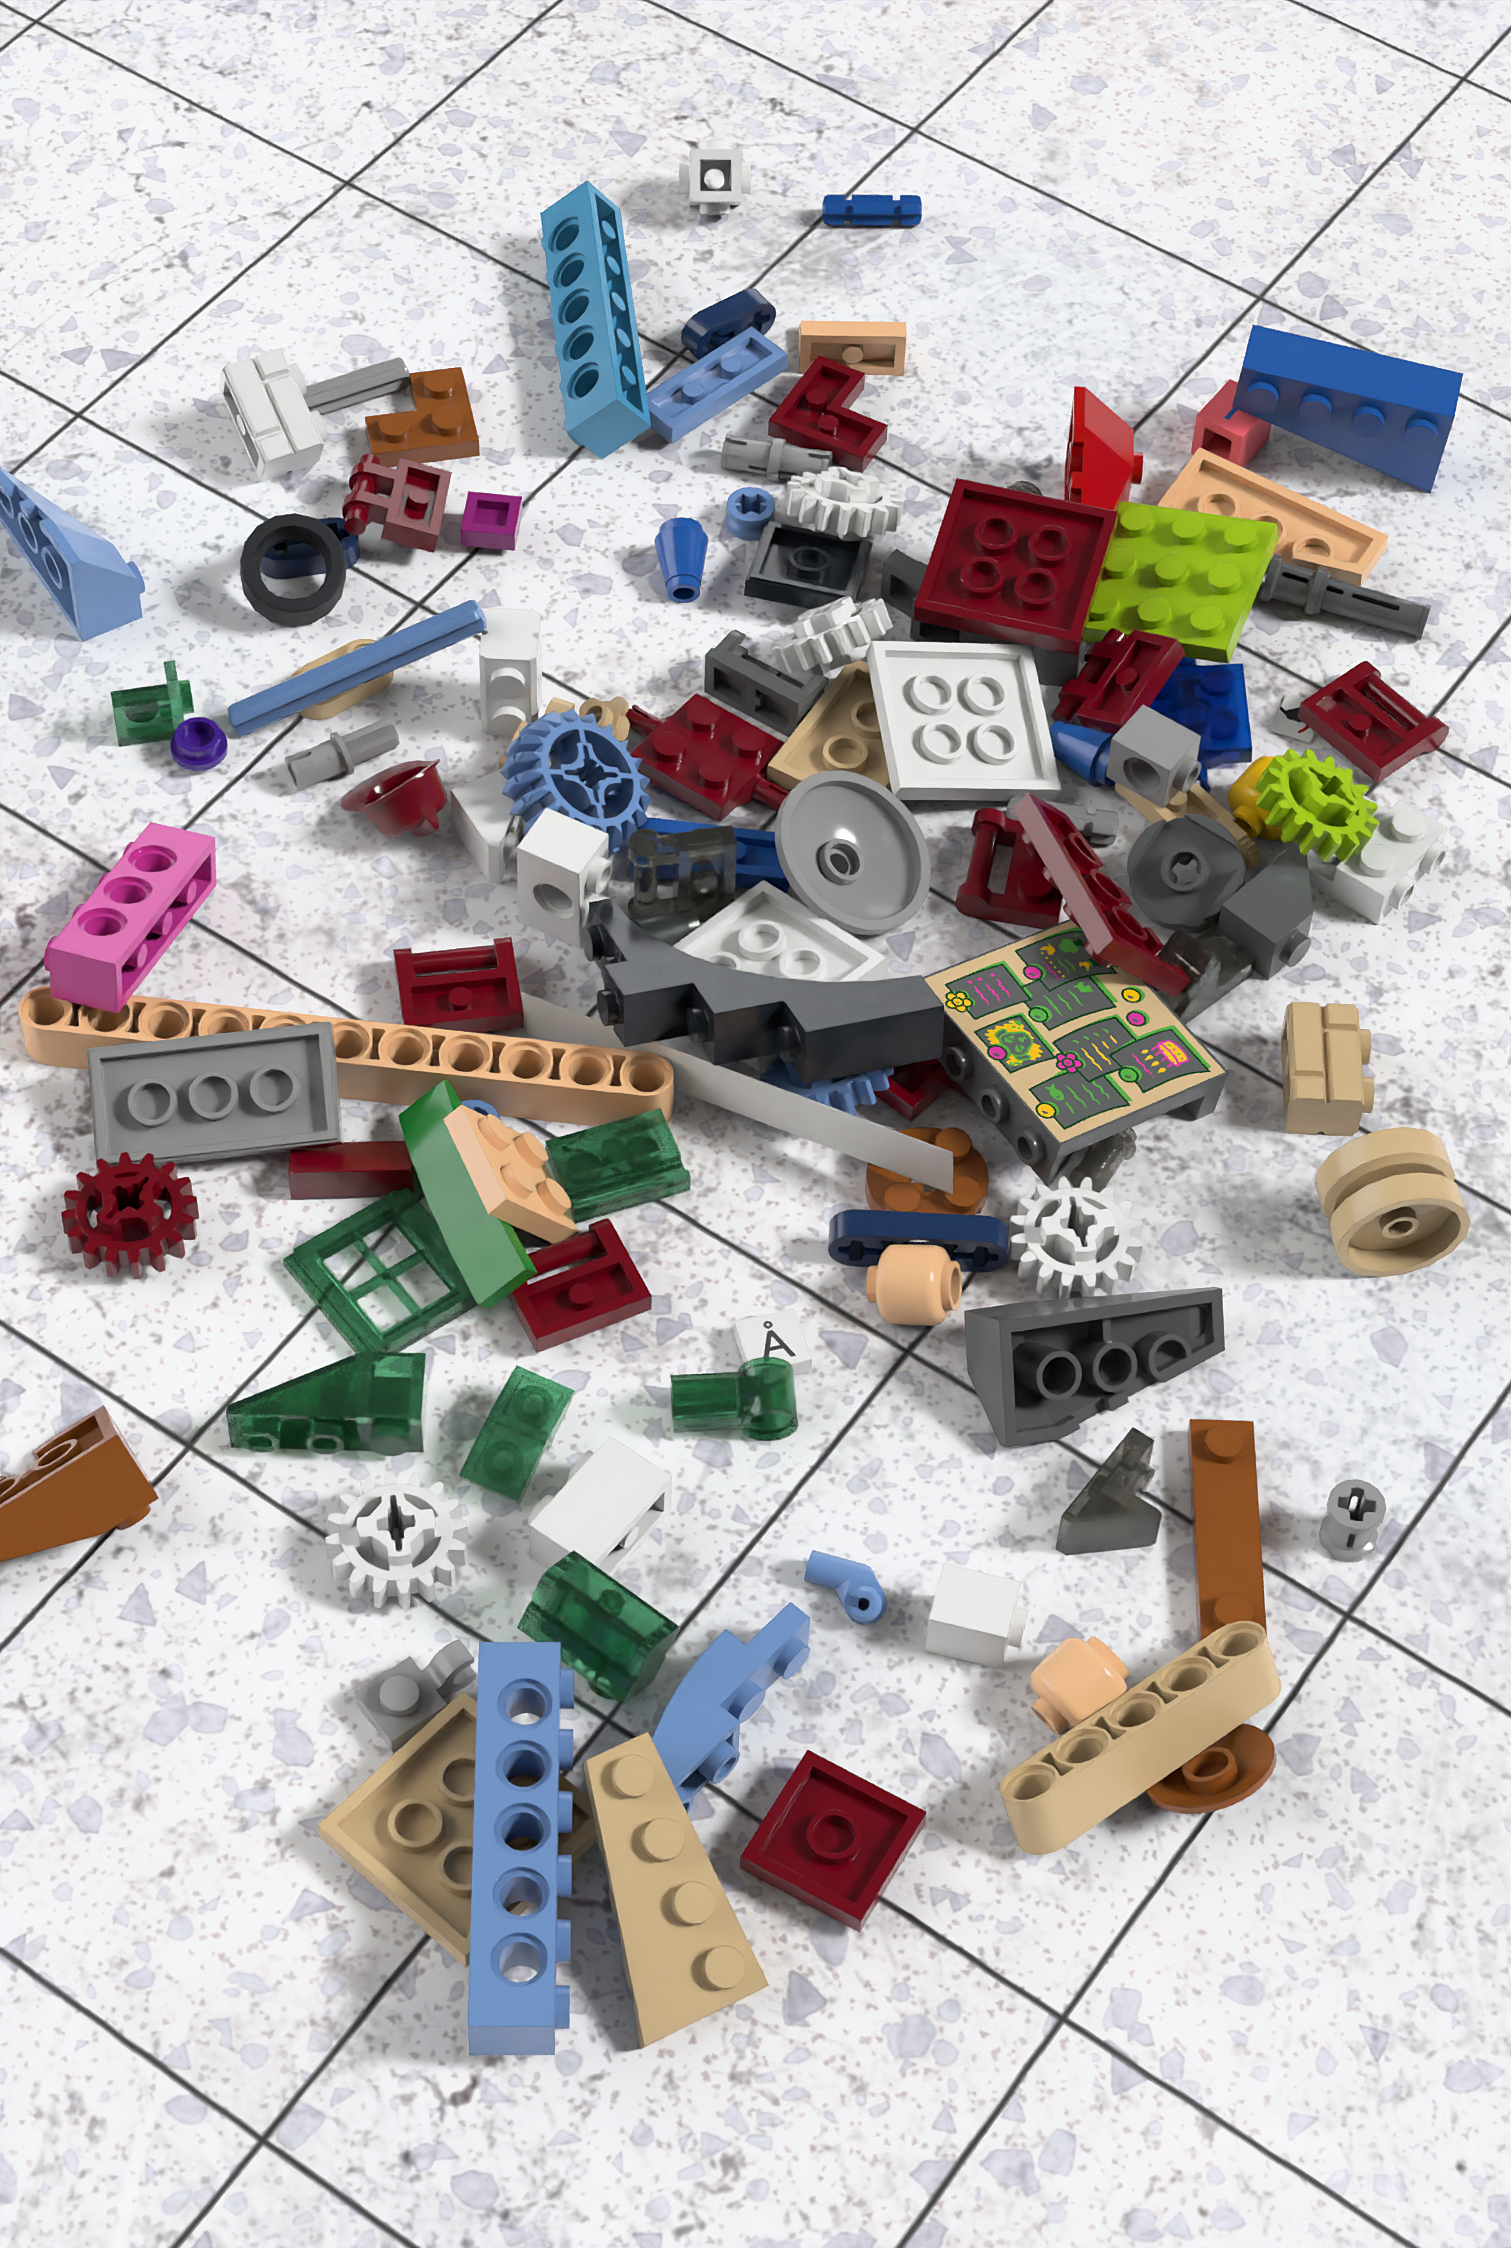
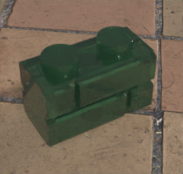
(601, 1628)

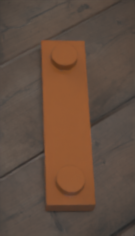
(1225, 1524)

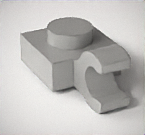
(409, 1698)

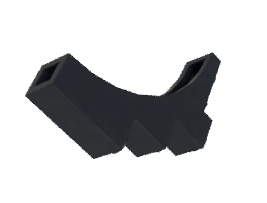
(743, 1015)

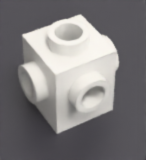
(719, 157)

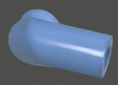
(853, 1583)

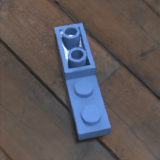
(721, 1691)

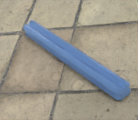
(357, 667)

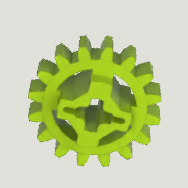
(1316, 805)

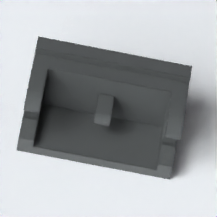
(757, 687)

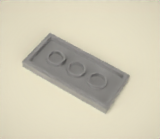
(216, 1095)

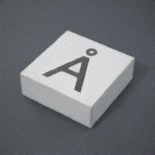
(774, 1336)

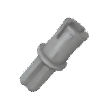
(341, 753)

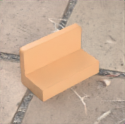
(861, 345)

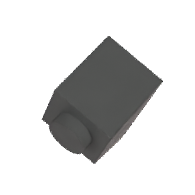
(1272, 914)

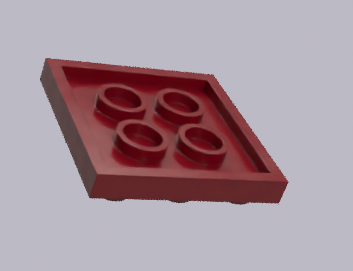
(1016, 566)

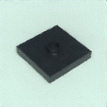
(806, 567)

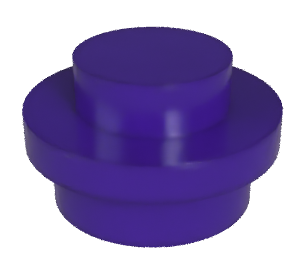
(198, 744)

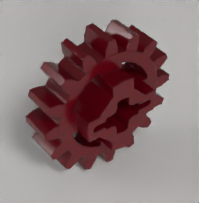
(130, 1215)

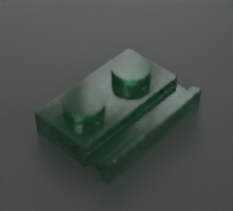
(618, 1165)

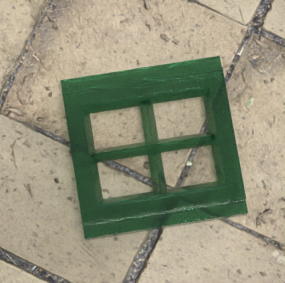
(342, 1306)

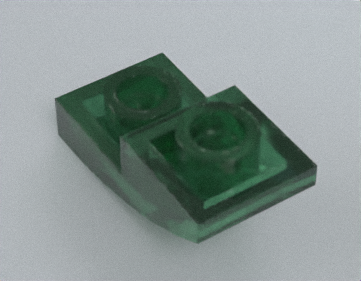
(516, 1434)

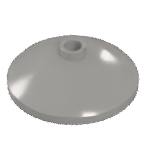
(853, 852)

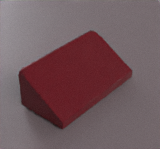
(351, 1170)

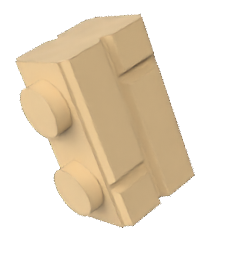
(1324, 1069)

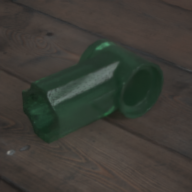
(754, 1399)

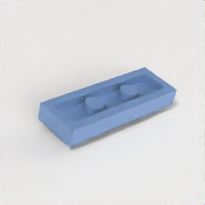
(714, 383)

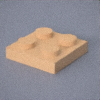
(511, 1175)

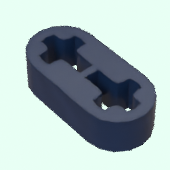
(726, 320)
(303, 559)

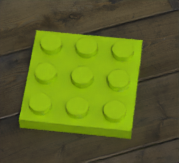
(1182, 577)

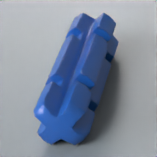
(871, 210)

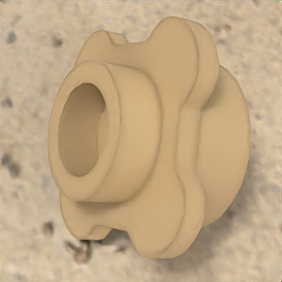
(608, 713)

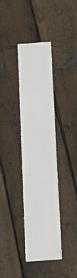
(758, 1099)

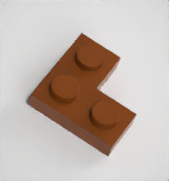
(433, 432)

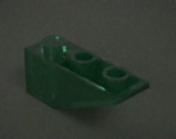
(349, 1406)

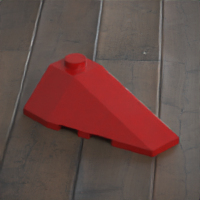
(1099, 454)

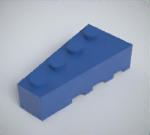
(1351, 401)

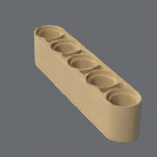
(1140, 1737)

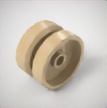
(1392, 1202)

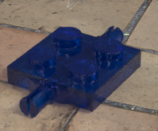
(1213, 705)

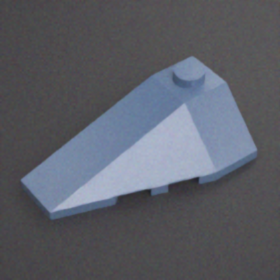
(72, 561)

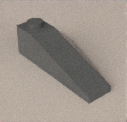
(1068, 1359)

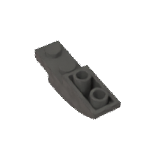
(900, 588)

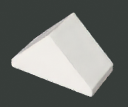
(485, 825)

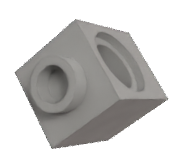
(1154, 756)

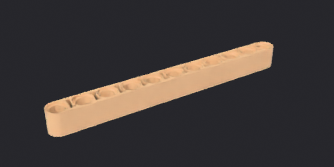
(383, 1059)

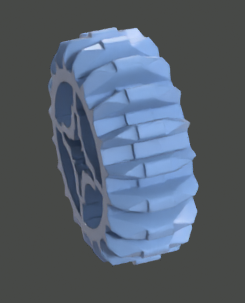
(585, 774)

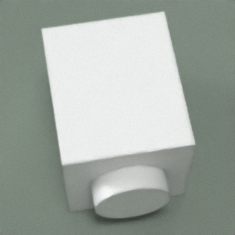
(975, 1616)

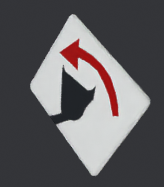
(1287, 720)

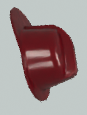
(401, 799)

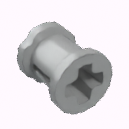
(1359, 1521)

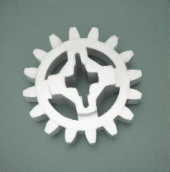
(843, 503)
(832, 635)
(1075, 1239)
(429, 1532)

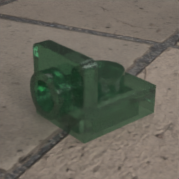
(152, 711)

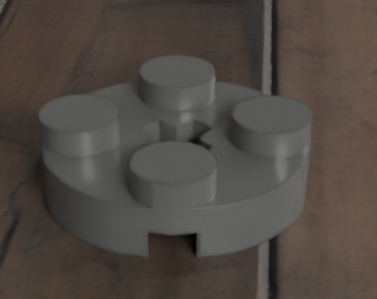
(1179, 841)

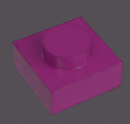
(491, 521)

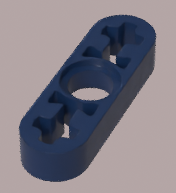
(972, 1240)

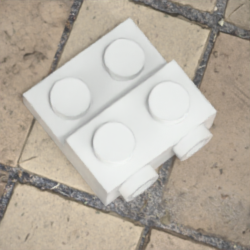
(1387, 867)

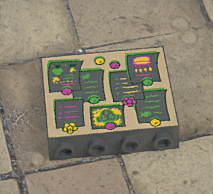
(1066, 1046)

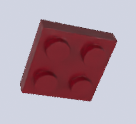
(833, 1840)

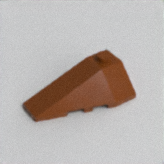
(75, 1490)

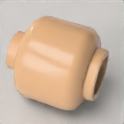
(914, 1285)
(1076, 1682)

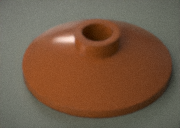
(1219, 1774)

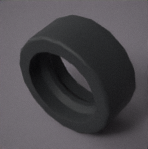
(303, 530)

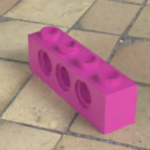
(131, 917)

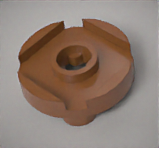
(895, 1192)

